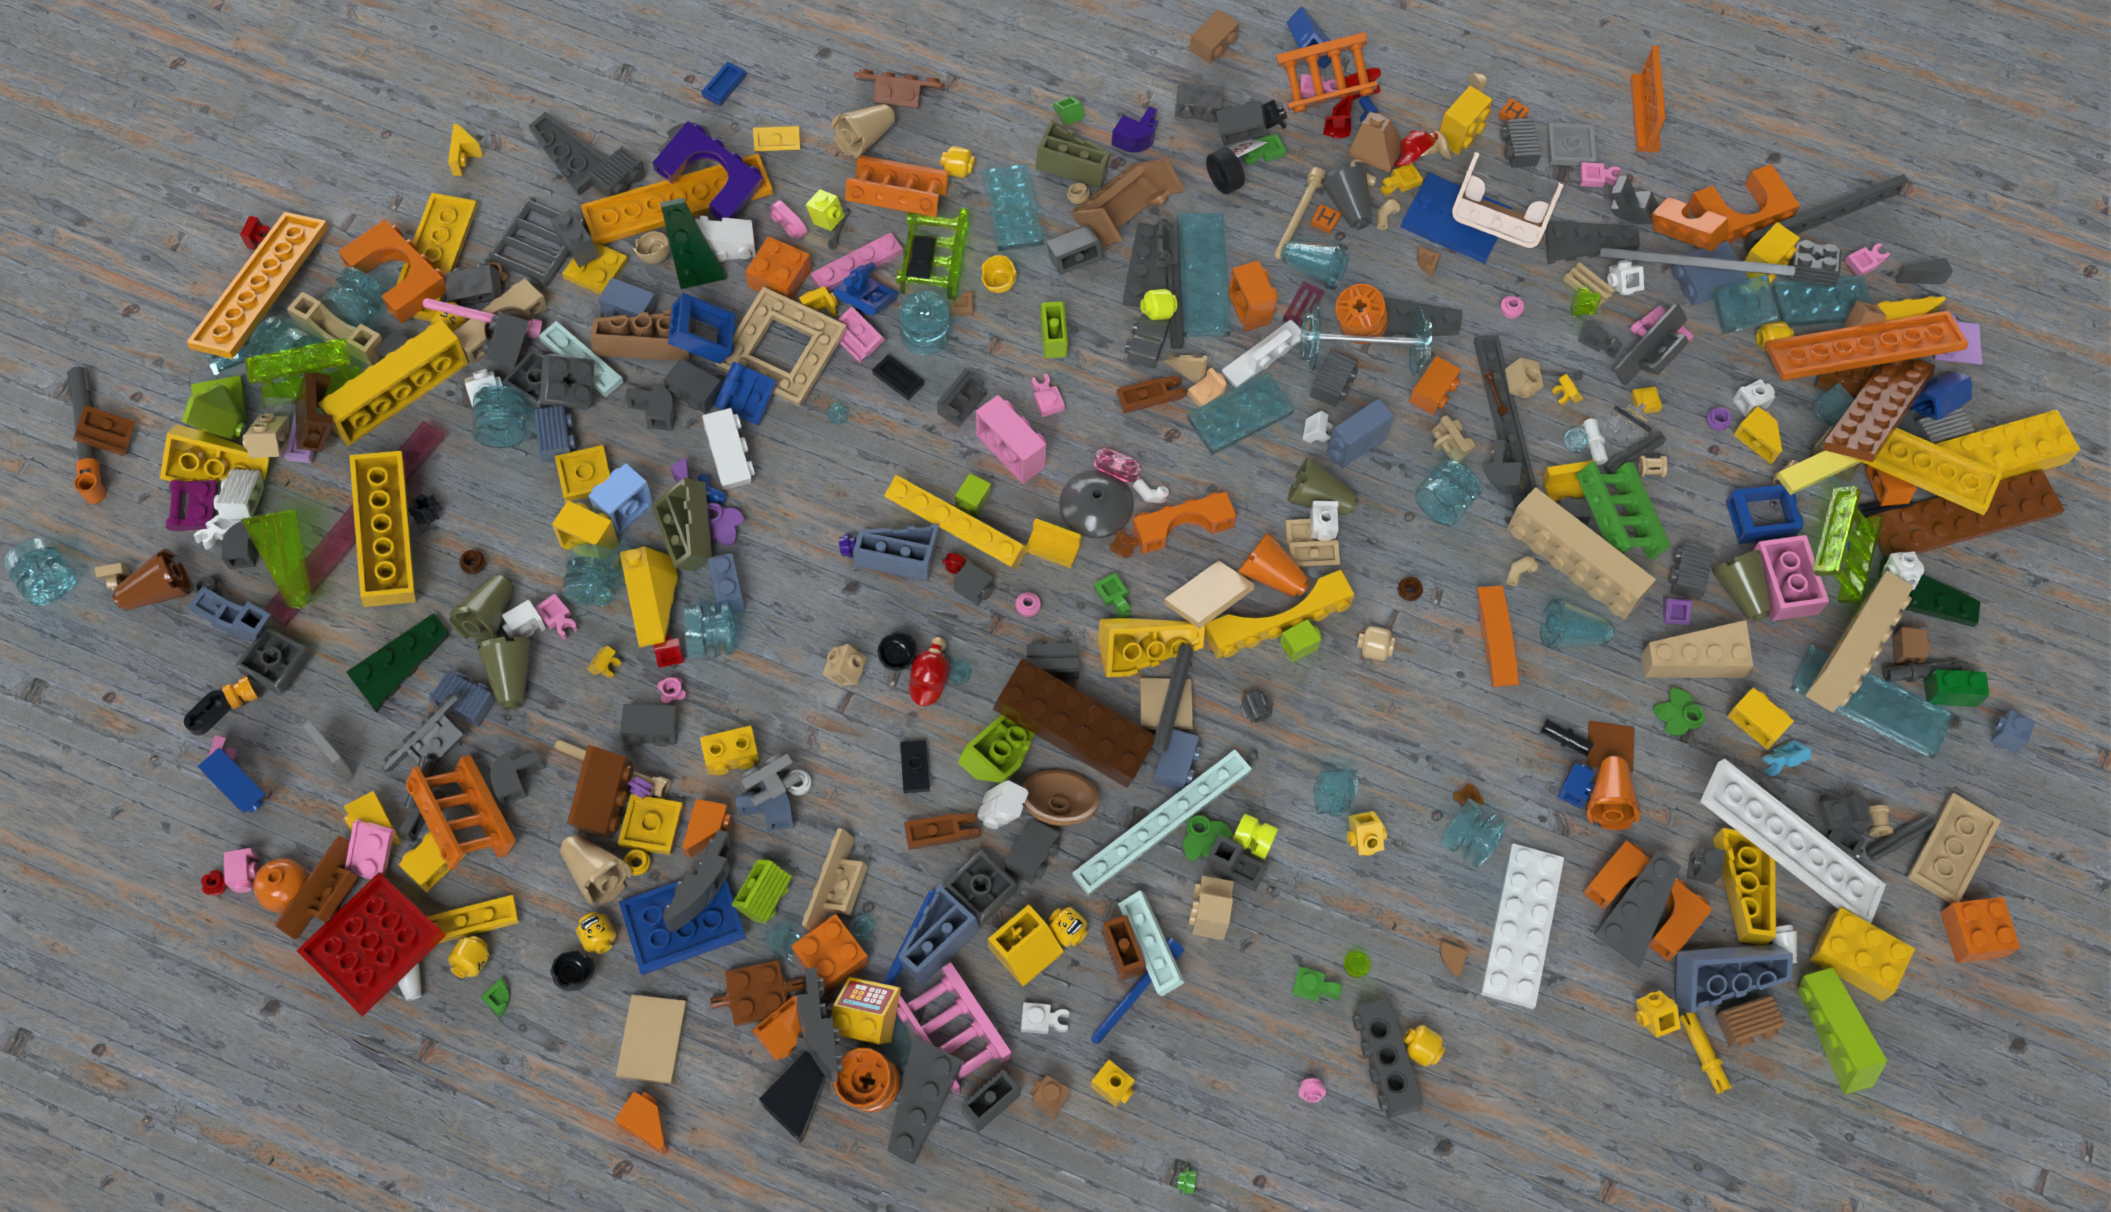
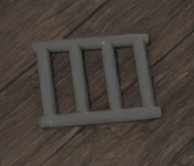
(507, 239)

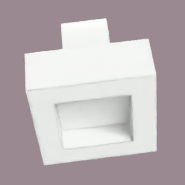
(1316, 428)

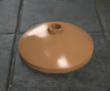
(1060, 797)

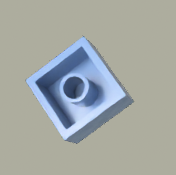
(621, 497)

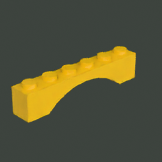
(956, 522)
(1233, 633)

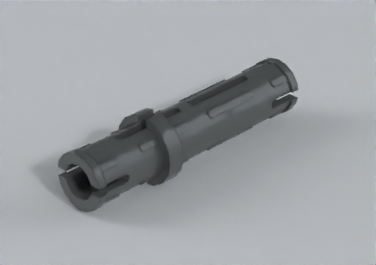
(1913, 671)

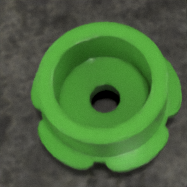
(1187, 1181)

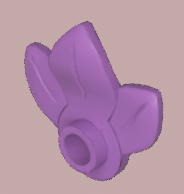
(723, 526)

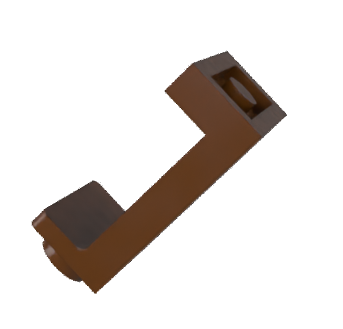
(312, 428)

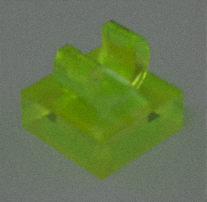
(1585, 303)

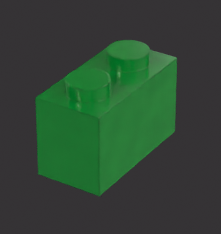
(1956, 688)

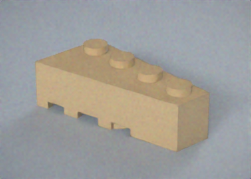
(1701, 654)

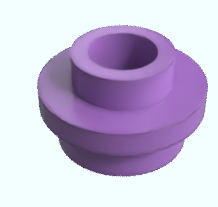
(1721, 414)
(640, 787)

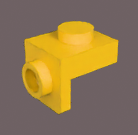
(819, 300)

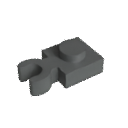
(1597, 339)

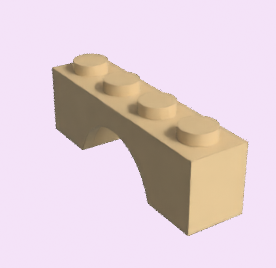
(519, 301)
(318, 320)

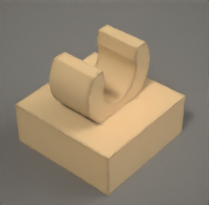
(112, 574)

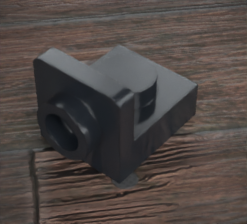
(1274, 114)

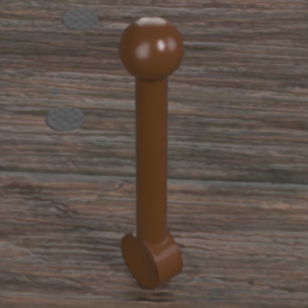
(1502, 410)

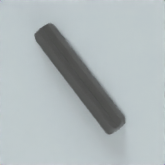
(1633, 453)
(1900, 838)

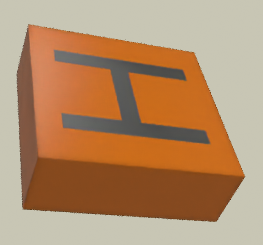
(1513, 110)
(1325, 219)

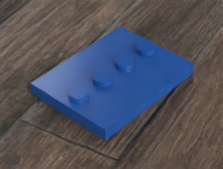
(1433, 219)
(658, 948)

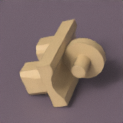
(1451, 440)

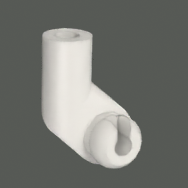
(1151, 495)

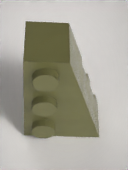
(1071, 157)
(685, 524)

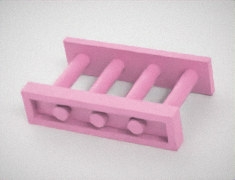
(965, 1004)

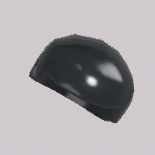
(897, 651)
(572, 970)

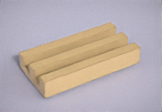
(1589, 280)

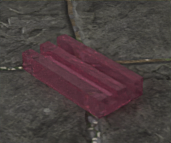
(1312, 289)

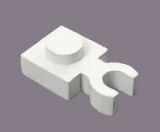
(215, 530)
(1038, 1019)

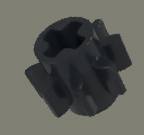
(425, 509)

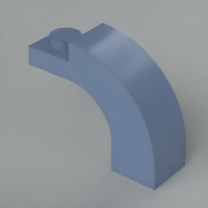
(228, 617)

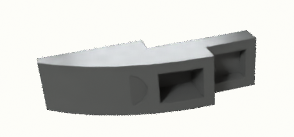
(698, 890)
(817, 1029)

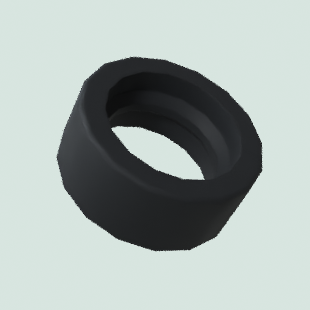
(1225, 170)

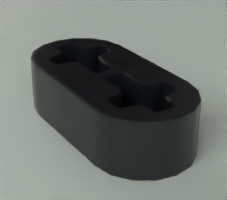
(207, 713)

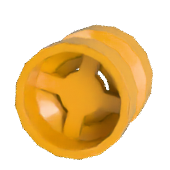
(240, 692)

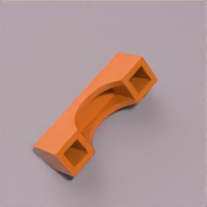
(1212, 513)

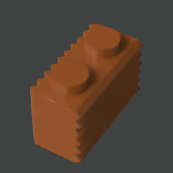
(1123, 948)

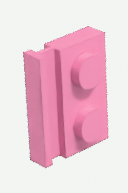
(860, 336)
(369, 849)

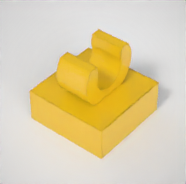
(1569, 389)
(602, 660)

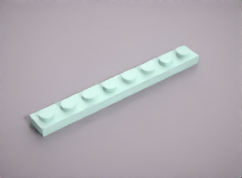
(1161, 822)

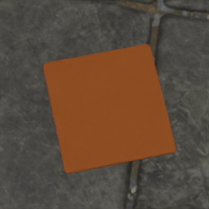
(1610, 741)

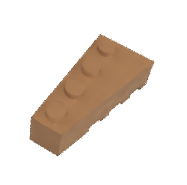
(637, 337)

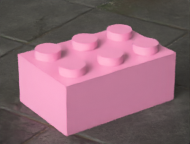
(1011, 438)
(1790, 578)

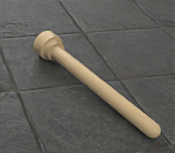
(1314, 182)
(660, 784)

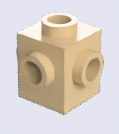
(844, 665)

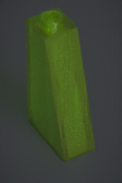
(282, 551)

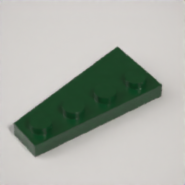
(690, 250)
(388, 667)

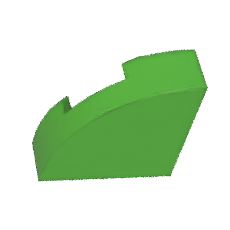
(497, 997)

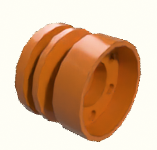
(1371, 321)
(863, 1065)

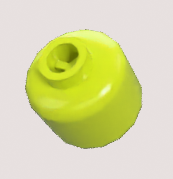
(1159, 304)

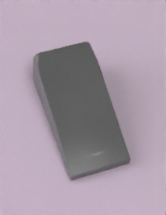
(1928, 272)

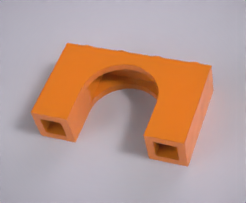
(1768, 190)
(387, 244)
(1684, 908)

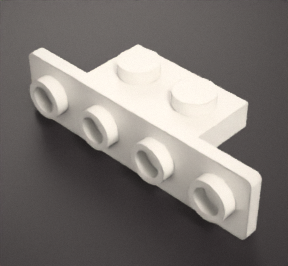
(1262, 354)

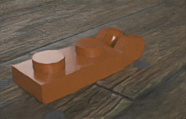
(1150, 393)
(940, 830)

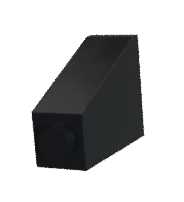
(795, 1096)

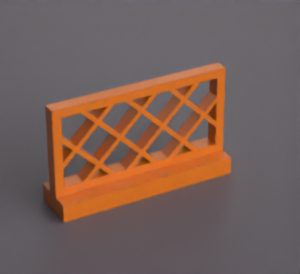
(1648, 103)

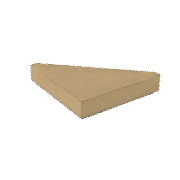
(1189, 366)

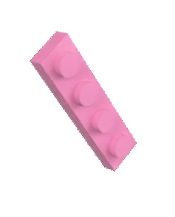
(878, 252)

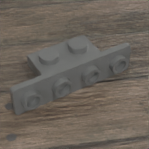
(1656, 348)
(433, 738)

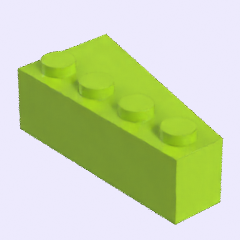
(1842, 1031)

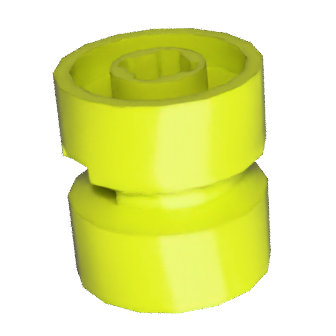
(1255, 836)

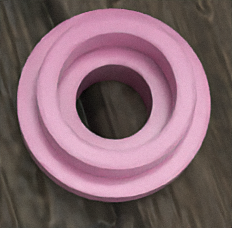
(1509, 311)
(1027, 611)
(1312, 1090)

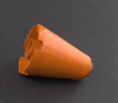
(1274, 568)
(1613, 796)

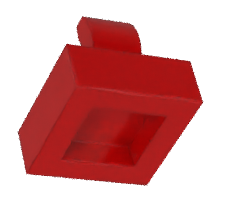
(253, 232)
(668, 652)

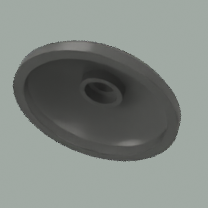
(1092, 515)

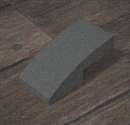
(414, 821)

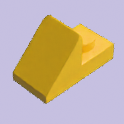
(461, 147)

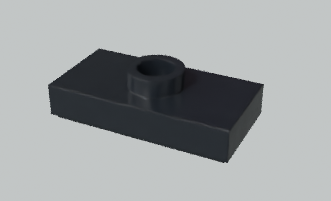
(914, 766)

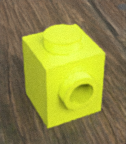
(825, 210)

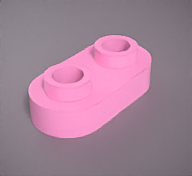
(789, 220)

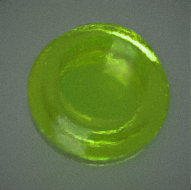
(1356, 964)

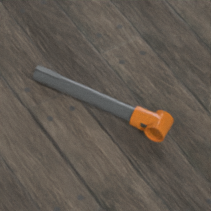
(88, 471)

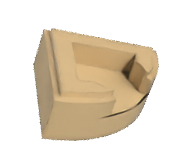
(1477, 81)

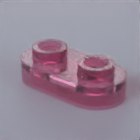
(1117, 465)

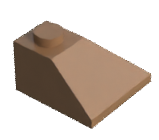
(1377, 142)

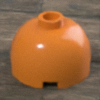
(278, 883)

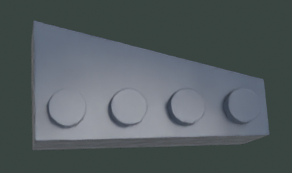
(1721, 973)

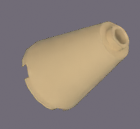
(862, 128)
(594, 869)

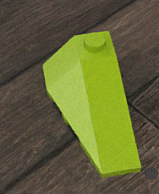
(215, 413)

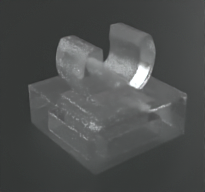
(279, 407)

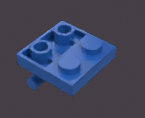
(864, 291)
(746, 393)

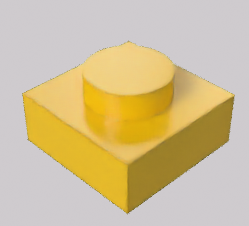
(1647, 396)

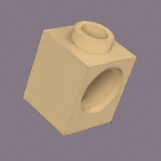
(1524, 378)

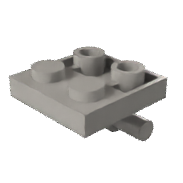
(769, 778)

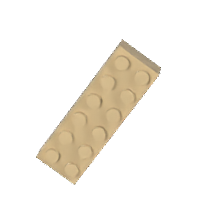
(1580, 554)
(1861, 642)

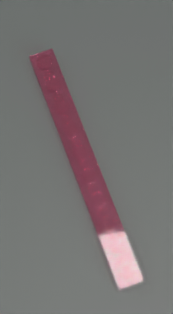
(342, 535)

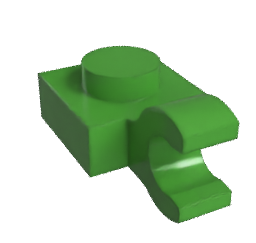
(1270, 151)
(1113, 592)
(1311, 985)

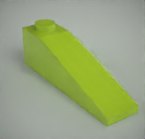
(996, 751)

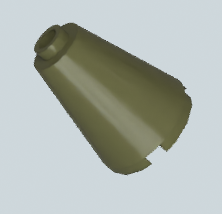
(1318, 484)
(1746, 584)
(483, 609)
(506, 668)

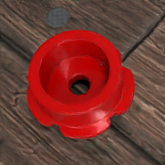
(953, 563)
(216, 889)

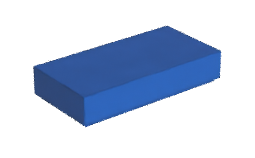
(723, 83)

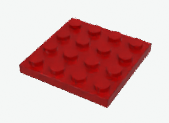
(371, 944)

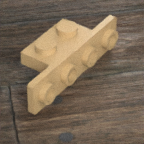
(837, 883)

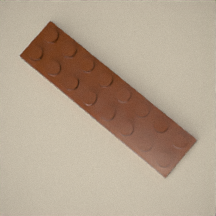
(1879, 409)
(1944, 523)

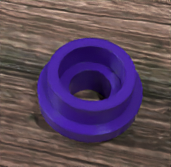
(847, 545)

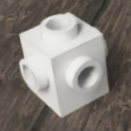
(1626, 277)
(479, 380)
(1905, 566)

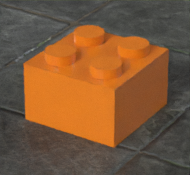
(778, 268)
(1252, 295)
(1980, 930)
(833, 953)

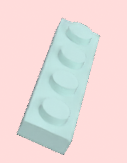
(564, 343)
(1152, 943)

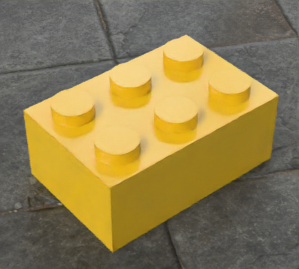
(1862, 954)

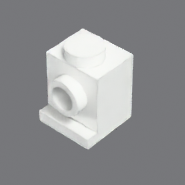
(1754, 395)
(1324, 511)
(522, 621)

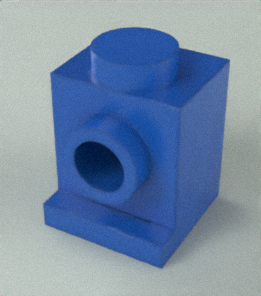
(1577, 785)

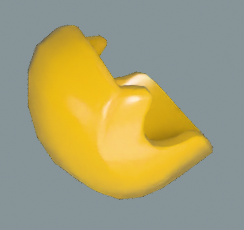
(998, 274)

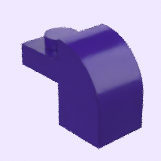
(1135, 135)

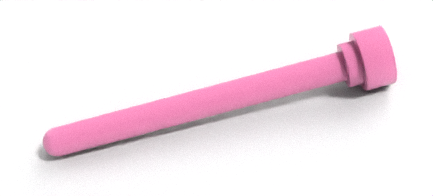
(533, 329)

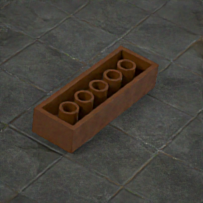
(1074, 723)

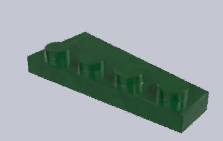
(1941, 601)

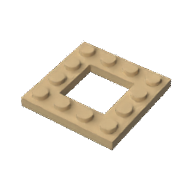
(773, 306)

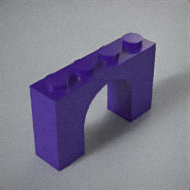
(693, 145)

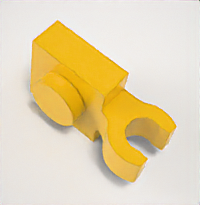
(1404, 178)

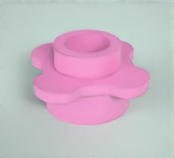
(671, 683)

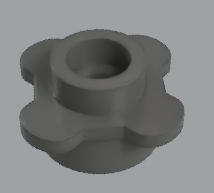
(208, 582)

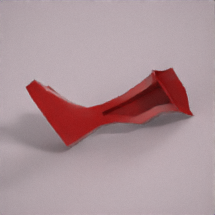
(1340, 121)

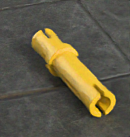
(1705, 1052)

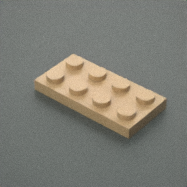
(1954, 849)

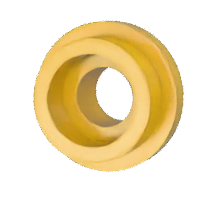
(637, 854)

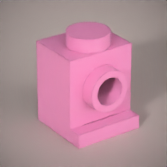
(240, 869)

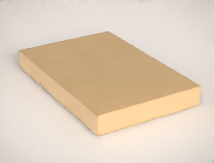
(1209, 594)
(651, 1039)

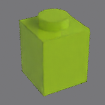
(973, 495)
(1300, 640)

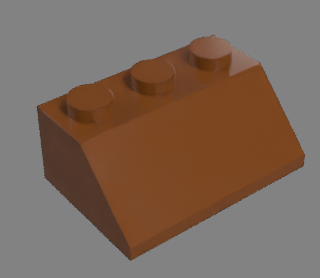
(600, 792)

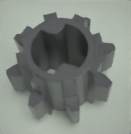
(1257, 706)

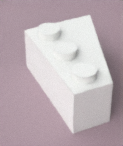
(729, 237)
(728, 448)

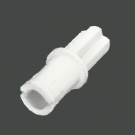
(1595, 441)

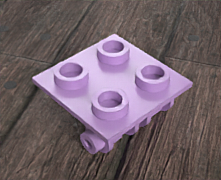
(1973, 353)

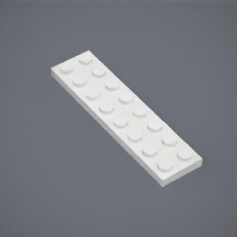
(1792, 842)

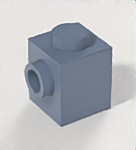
(2012, 731)

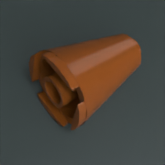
(153, 583)

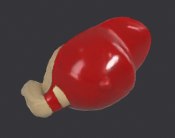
(1421, 144)
(929, 674)

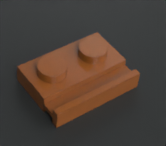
(104, 430)

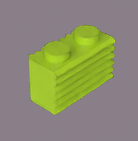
(1053, 329)
(762, 891)

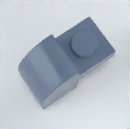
(776, 811)

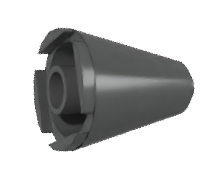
(1350, 193)

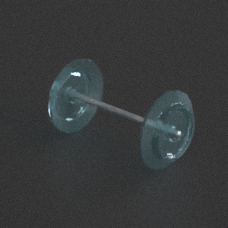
(1419, 342)

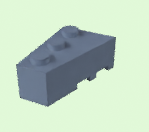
(897, 551)
(938, 937)

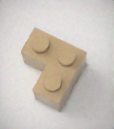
(1213, 907)

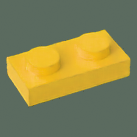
(776, 138)

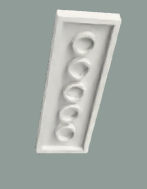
(1522, 926)

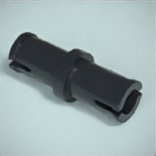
(1567, 737)

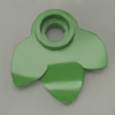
(1676, 713)
(1202, 842)

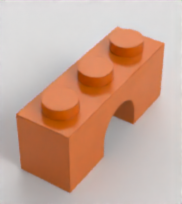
(1704, 232)

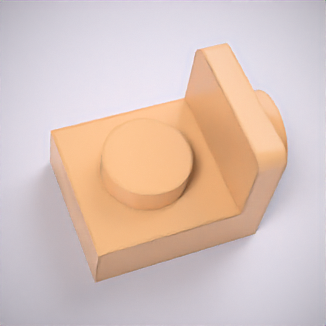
(1208, 389)

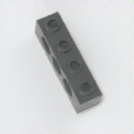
(1381, 1015)

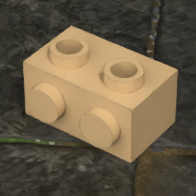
(267, 436)

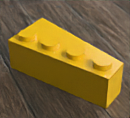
(1749, 887)

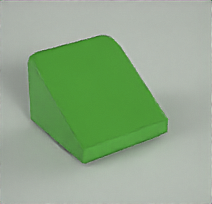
(1069, 110)

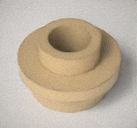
(1078, 193)

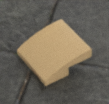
(1307, 550)
(1152, 699)

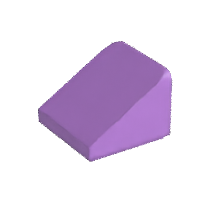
(680, 470)
(1677, 610)

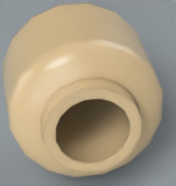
(1376, 643)

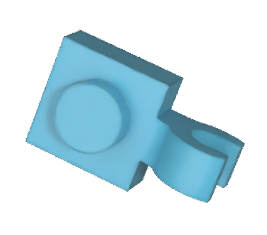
(1789, 754)

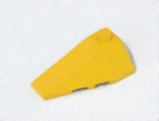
(204, 457)
(650, 590)
(1138, 643)

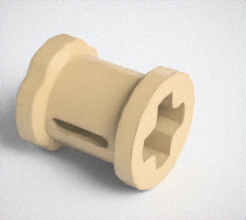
(1652, 466)
(1881, 824)

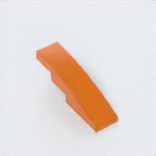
(1497, 636)

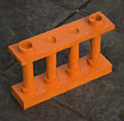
(1311, 56)
(897, 185)
(476, 795)

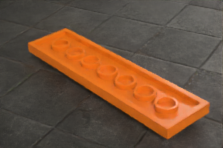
(1865, 345)

